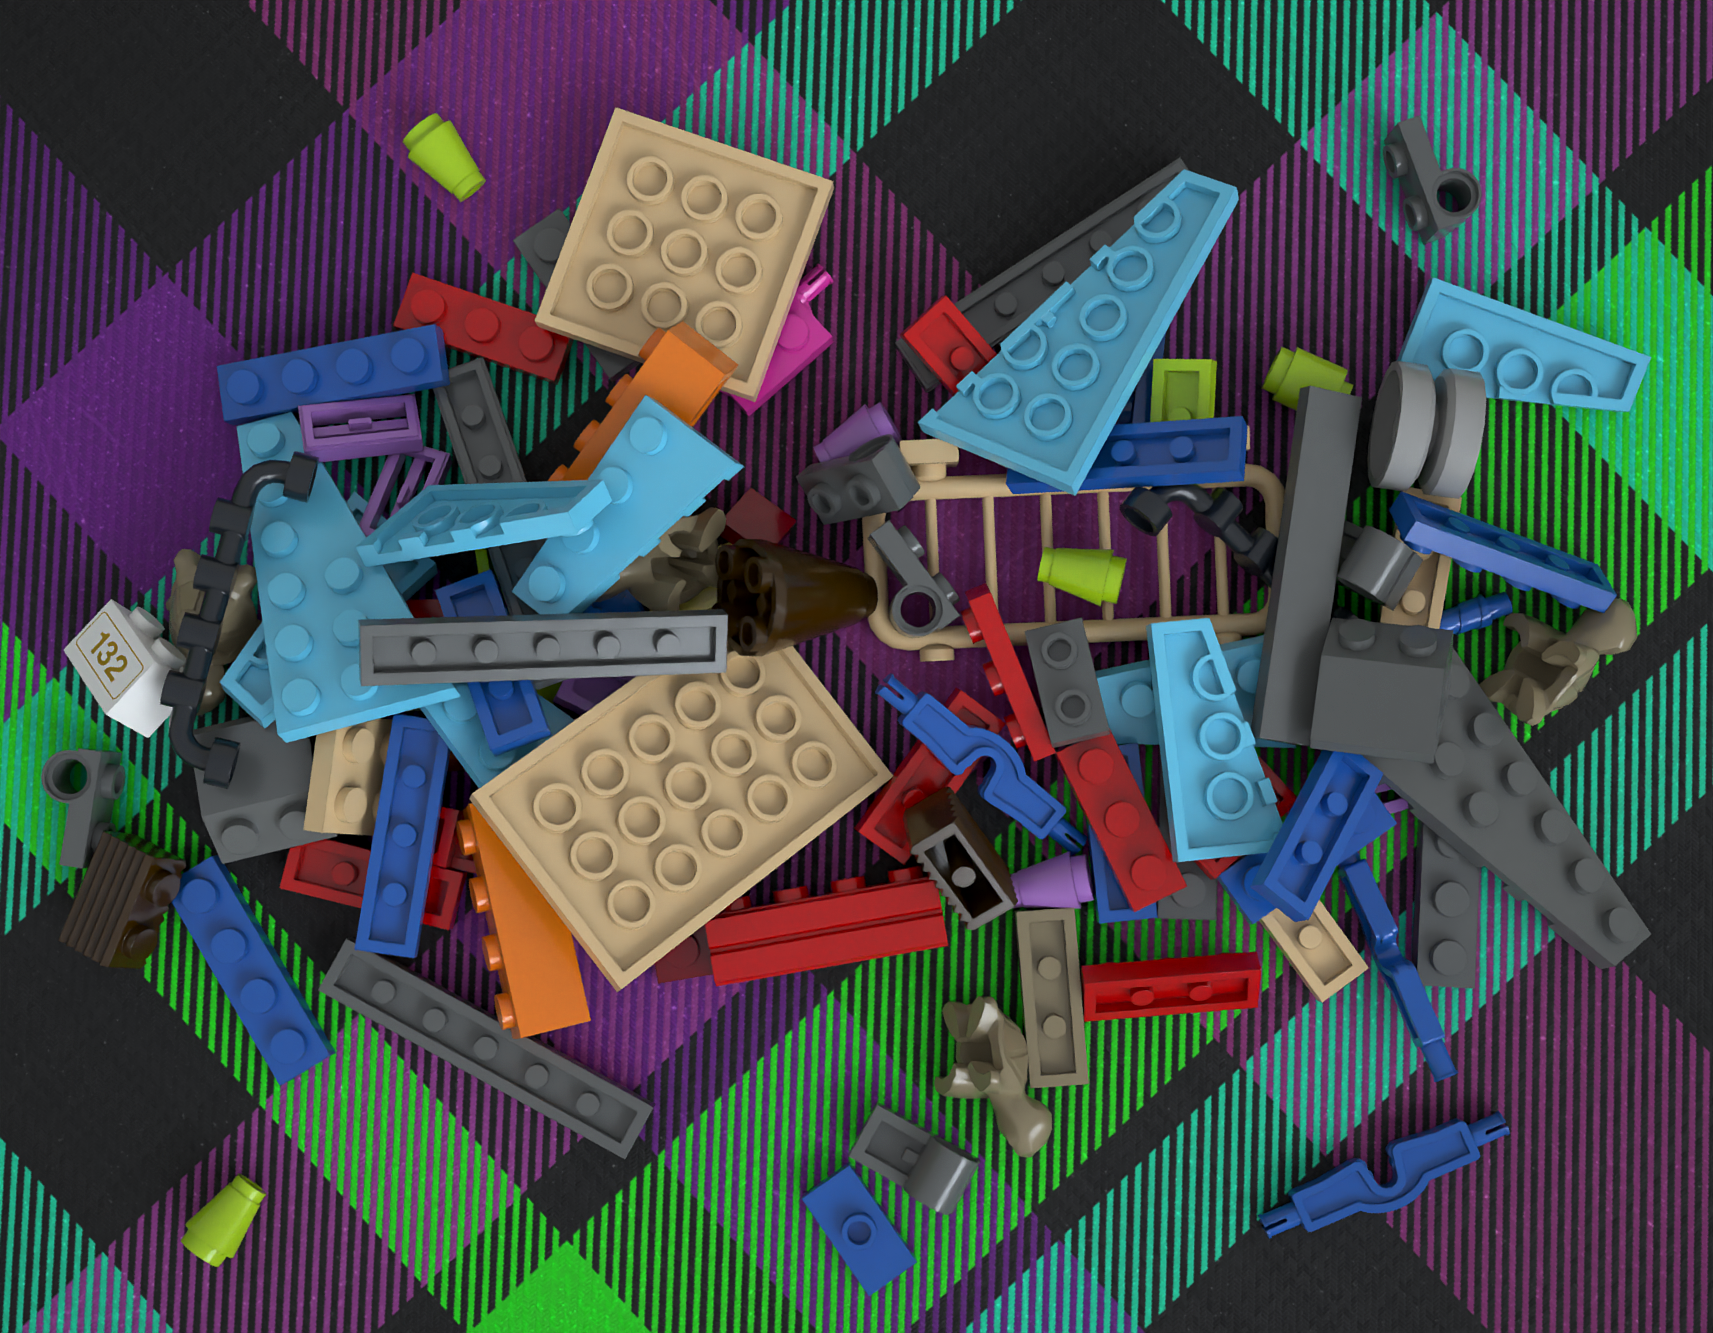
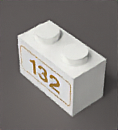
(126, 665)

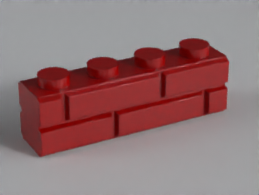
(826, 928)

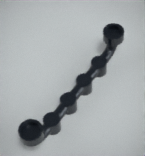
(1216, 515)
(202, 632)

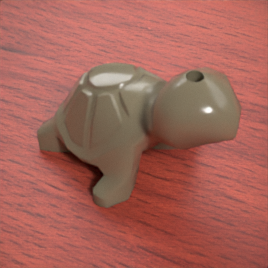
(676, 566)
(238, 622)
(1554, 666)
(994, 1066)

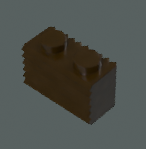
(959, 858)
(122, 900)

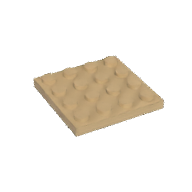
(685, 236)

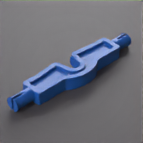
(961, 744)
(1397, 972)
(1413, 1164)

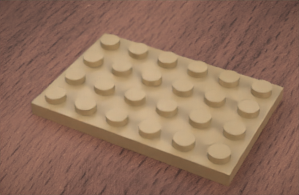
(678, 801)

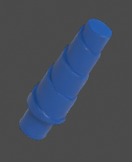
(1475, 613)

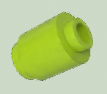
(1302, 369)

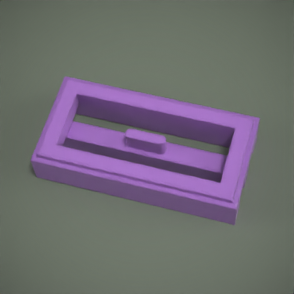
(361, 436)
(389, 475)

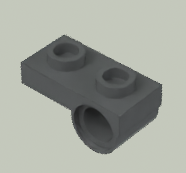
(1413, 162)
(860, 485)
(901, 554)
(1375, 564)
(1067, 682)
(89, 808)
(914, 1158)

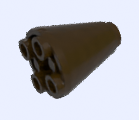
(786, 595)

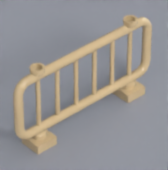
(929, 463)

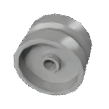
(1426, 429)

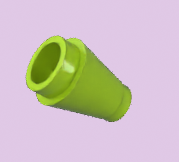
(443, 156)
(1085, 573)
(223, 1221)

